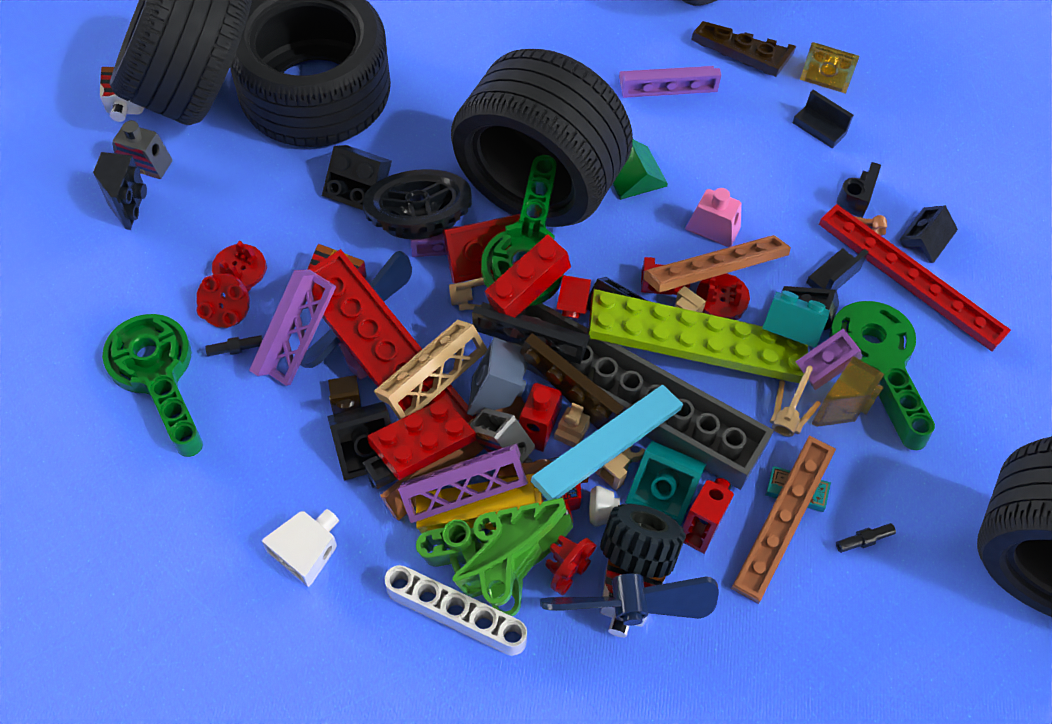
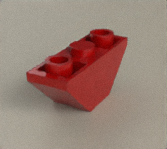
(573, 296)

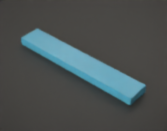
(606, 443)

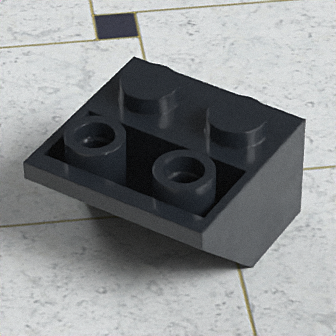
(352, 174)
(121, 185)

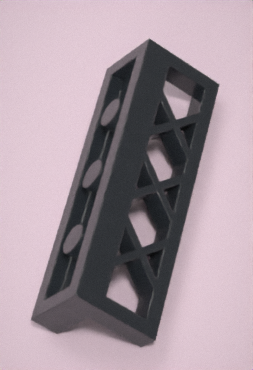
(564, 341)

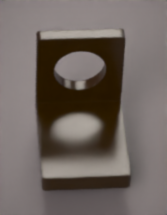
(344, 394)

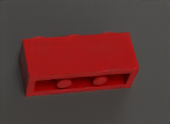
(528, 277)

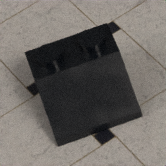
(351, 433)

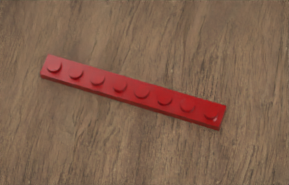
(915, 278)

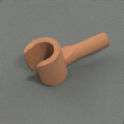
(878, 223)

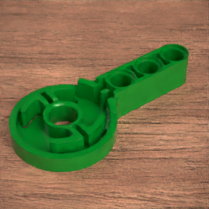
(527, 231)
(155, 372)
(899, 393)

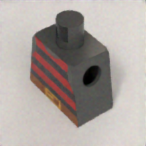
(145, 148)
(499, 430)

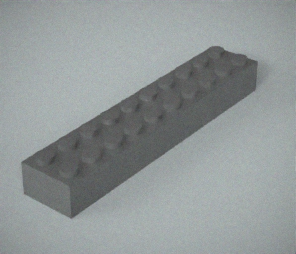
(701, 429)

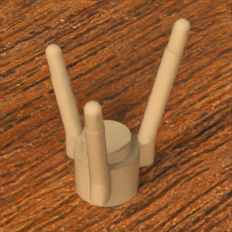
(462, 293)
(787, 421)

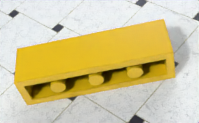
(469, 513)

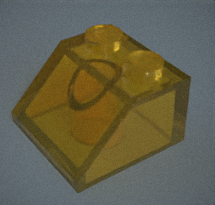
(829, 67)
(850, 395)

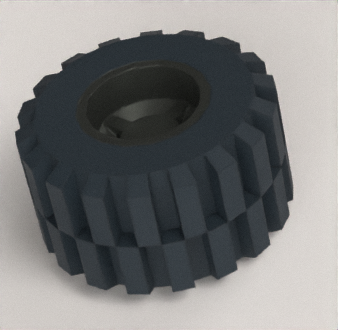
(642, 540)

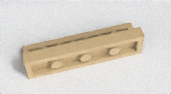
(426, 362)

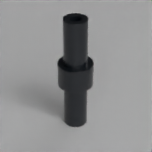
(233, 345)
(865, 537)

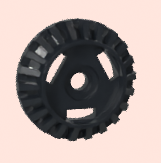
(417, 203)

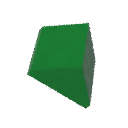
(639, 173)

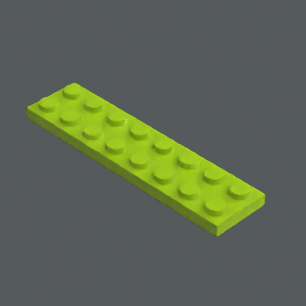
(694, 336)

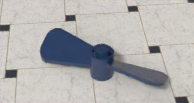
(387, 282)
(633, 601)

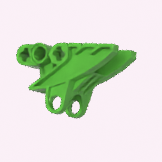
(502, 555)

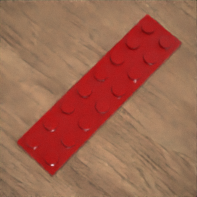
(371, 328)

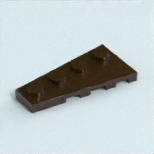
(744, 48)
(571, 382)

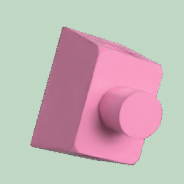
(716, 217)

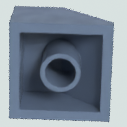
(497, 377)

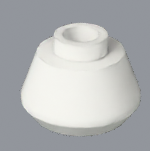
(601, 505)

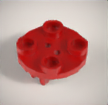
(244, 257)
(210, 297)
(735, 297)
(570, 559)

